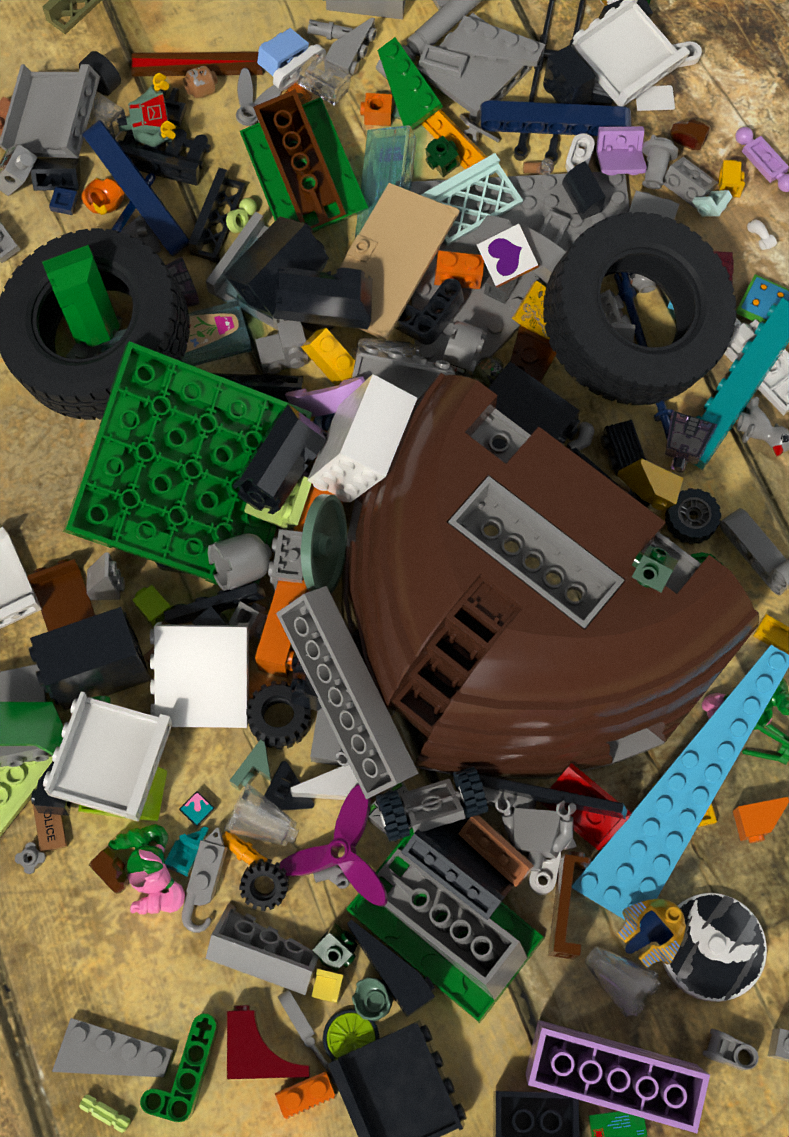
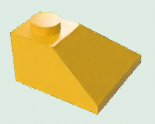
(652, 483)

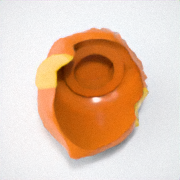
(102, 196)

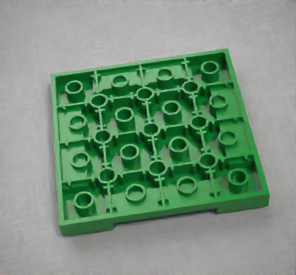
(170, 463)

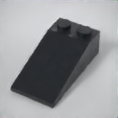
(404, 982)

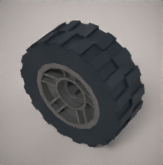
(693, 503)

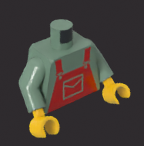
(149, 116)

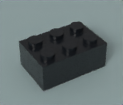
(534, 1114)

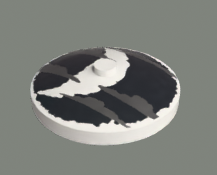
(720, 949)

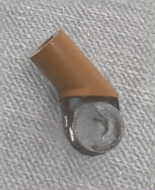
(545, 167)

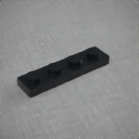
(222, 601)

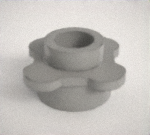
(37, 858)

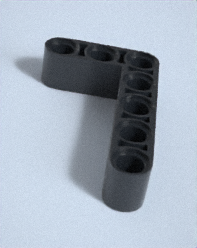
(428, 318)

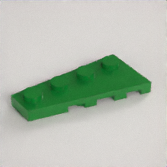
(410, 90)

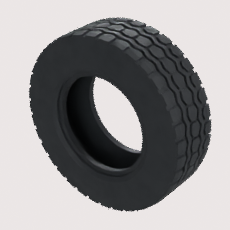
(680, 267)
(33, 314)

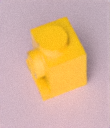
(731, 177)

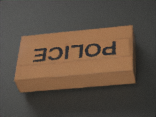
(50, 831)

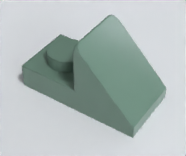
(255, 761)

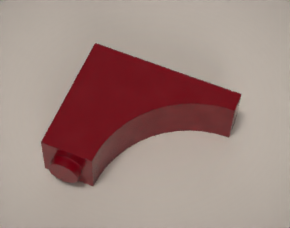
(250, 1055)

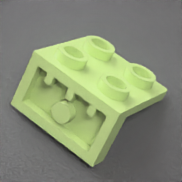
(291, 510)

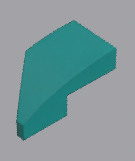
(184, 852)

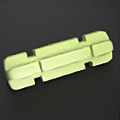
(104, 1113)

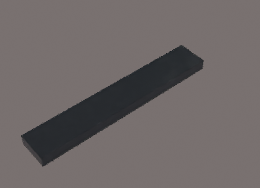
(554, 797)

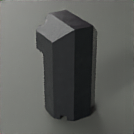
(323, 298)
(279, 460)

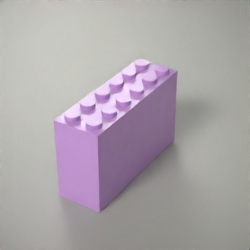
(617, 1076)

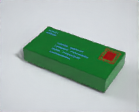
(617, 1125)

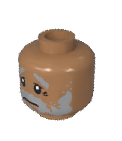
(200, 82)

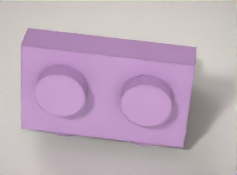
(621, 150)

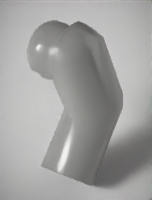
(585, 437)
(333, 874)

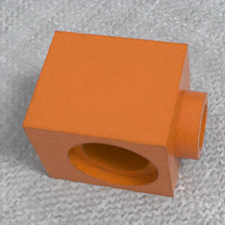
(378, 101)

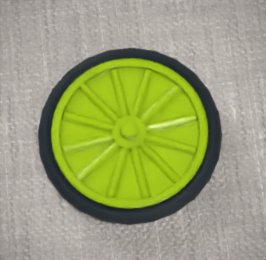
(347, 1032)

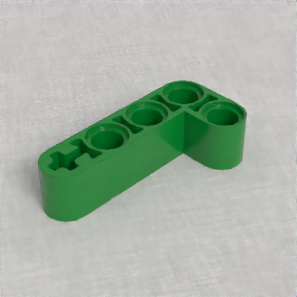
(186, 1066)

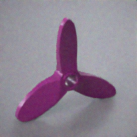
(348, 831)

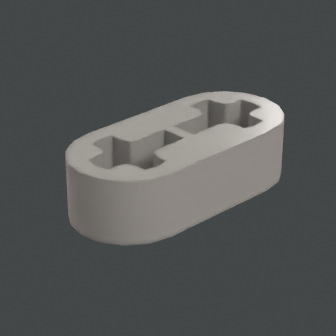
(296, 1015)

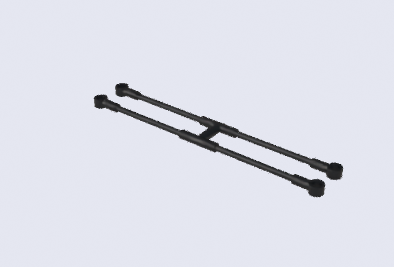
(554, 141)

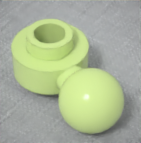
(239, 218)

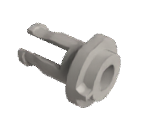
(658, 153)

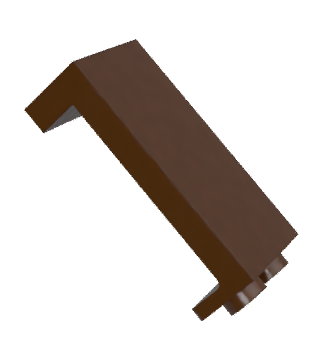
(557, 943)

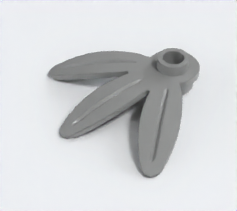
(246, 114)

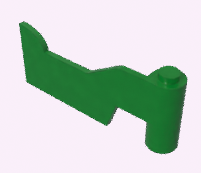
(33, 724)

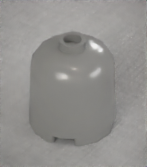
(239, 560)

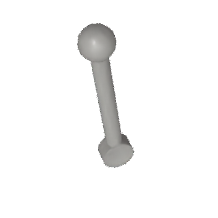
(310, 1043)

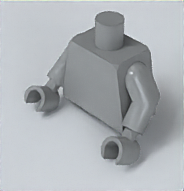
(537, 831)

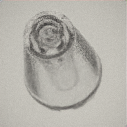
(260, 819)

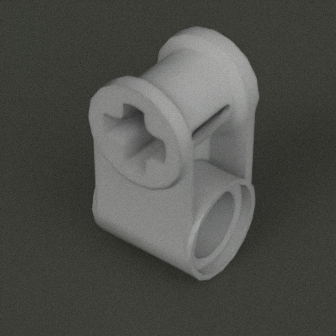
(728, 1050)

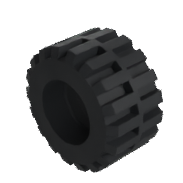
(271, 735)

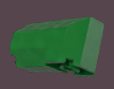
(82, 296)

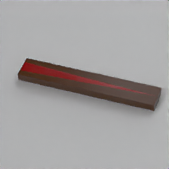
(179, 63)

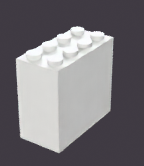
(362, 439)

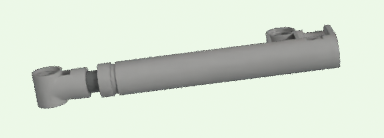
(435, 28)

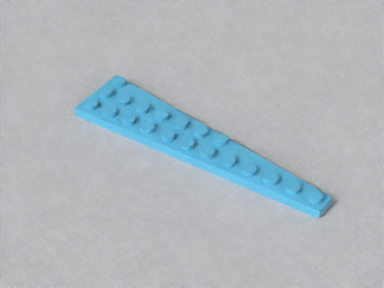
(651, 841)

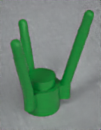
(777, 735)

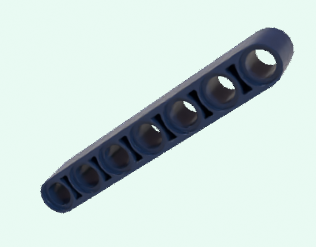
(551, 117)
(136, 188)

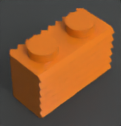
(305, 1095)

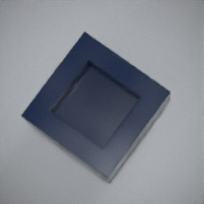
(63, 201)

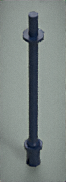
(627, 295)

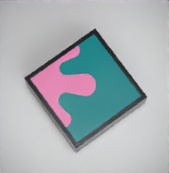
(197, 809)

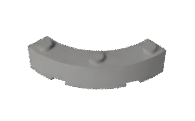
(544, 250)

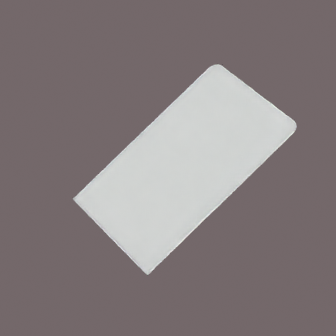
(656, 99)

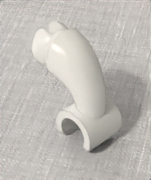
(767, 241)

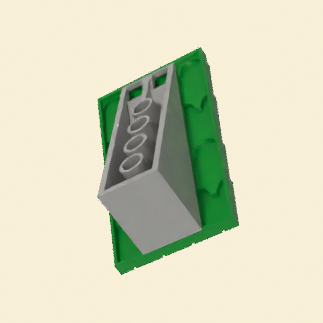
(445, 937)

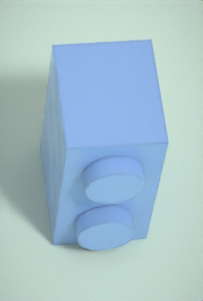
(281, 50)

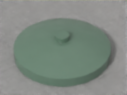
(324, 543)

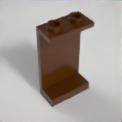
(61, 594)

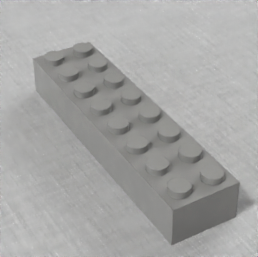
(346, 692)

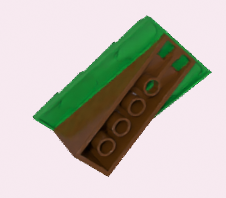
(302, 162)

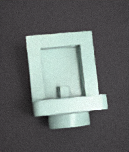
(713, 204)

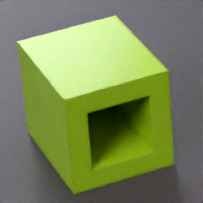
(151, 604)

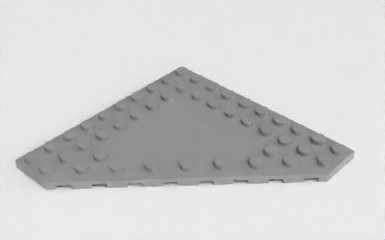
(539, 196)

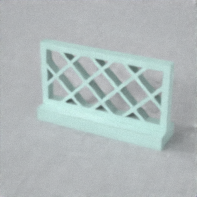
(468, 178)

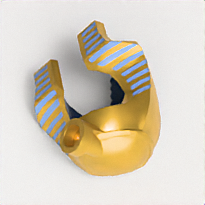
(660, 923)

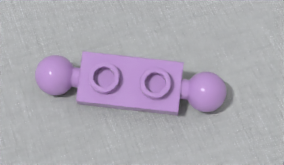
(764, 158)

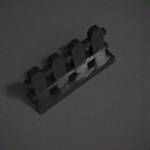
(169, 162)

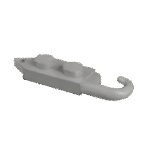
(204, 878)

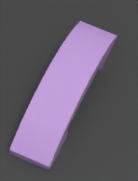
(324, 400)

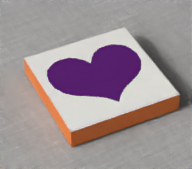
(507, 255)

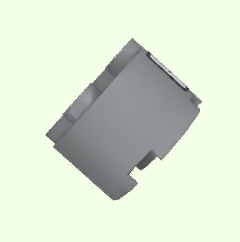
(463, 346)

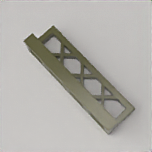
(61, 8)

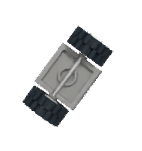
(432, 804)

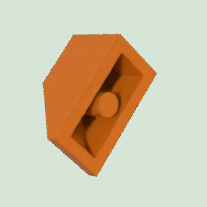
(759, 818)

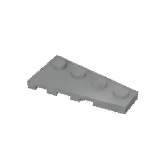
(489, 41)
(103, 1051)

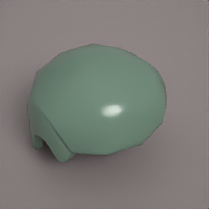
(372, 999)

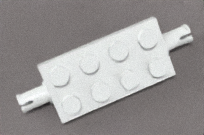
(776, 383)

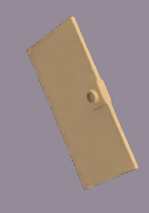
(397, 251)

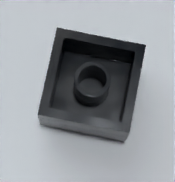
(568, 78)

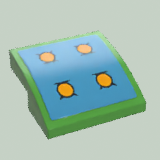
(759, 298)

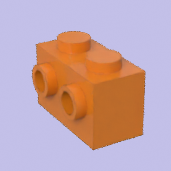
(460, 266)

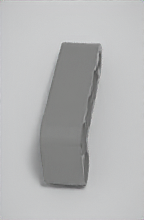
(757, 550)

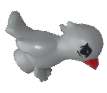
(758, 426)

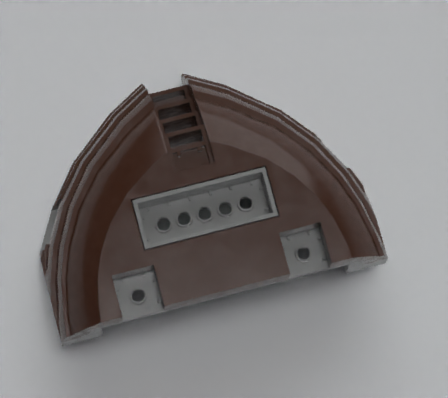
(487, 648)

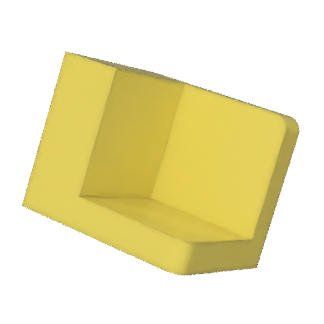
(327, 986)

